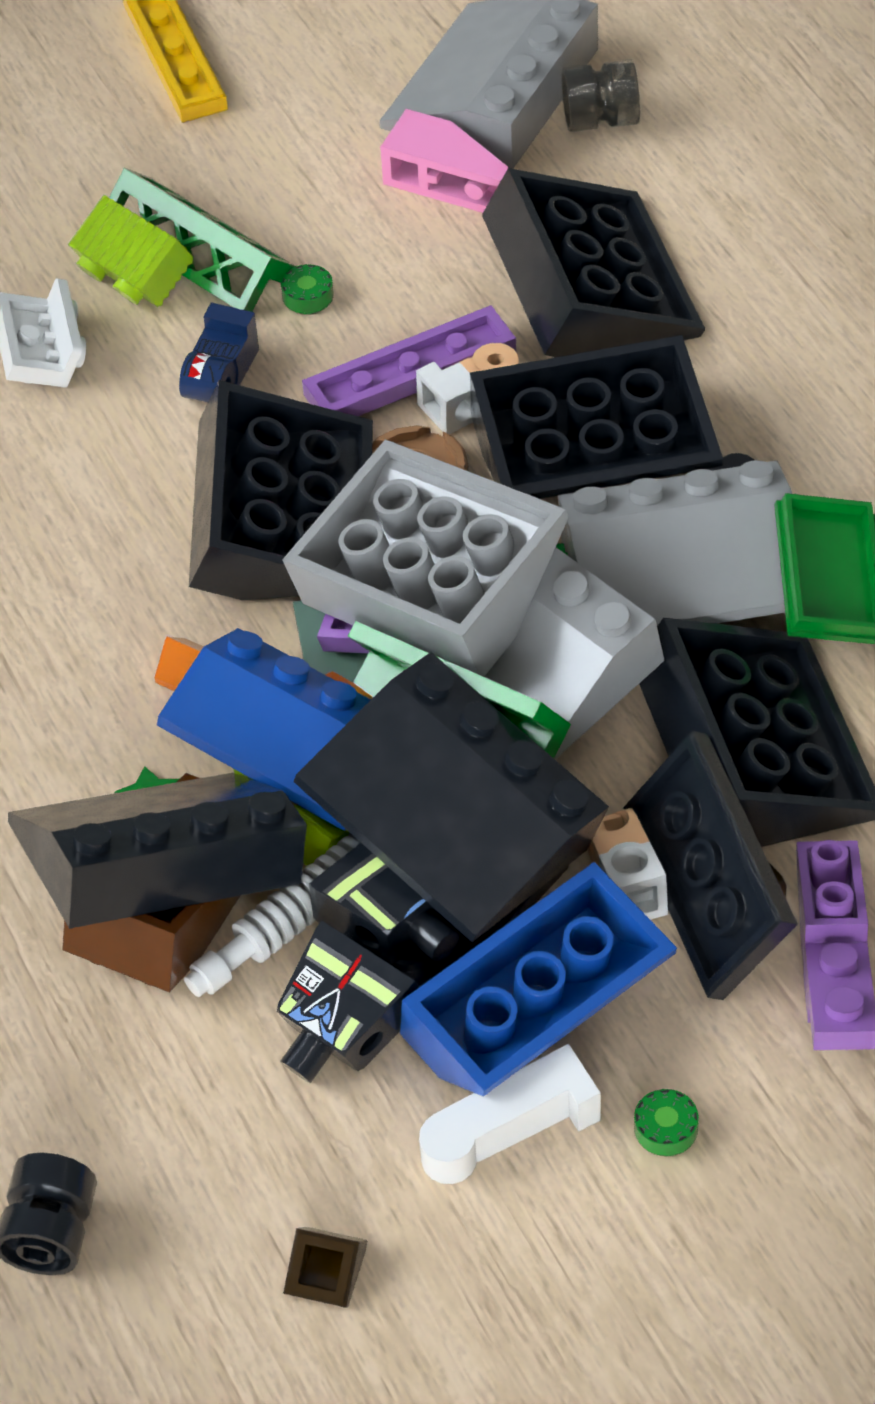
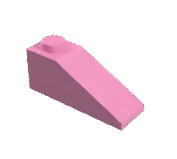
(439, 162)

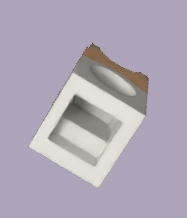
(446, 392)
(631, 862)

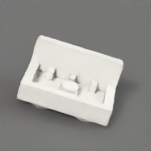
(41, 337)

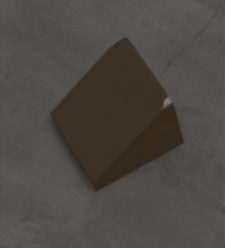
(324, 1266)

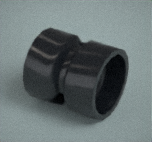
(45, 1213)

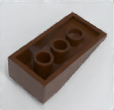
(152, 945)

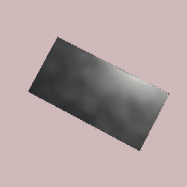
(713, 865)

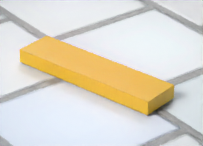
(177, 58)

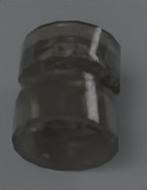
(600, 95)

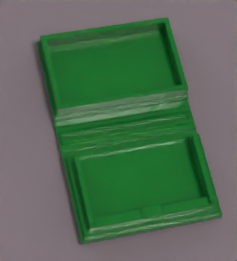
(827, 567)

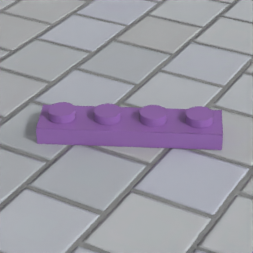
(391, 371)

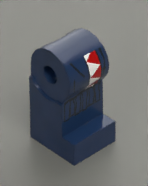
(221, 352)

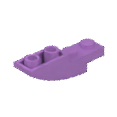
(835, 945)

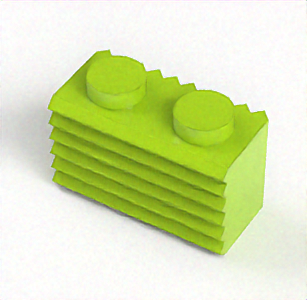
(130, 251)

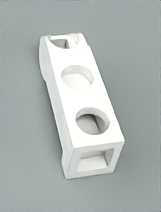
(511, 1112)

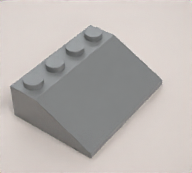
(501, 70)
(685, 542)
(428, 556)
(579, 647)

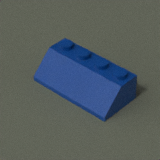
(260, 711)
(532, 982)

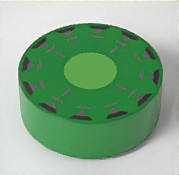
(307, 289)
(666, 1122)

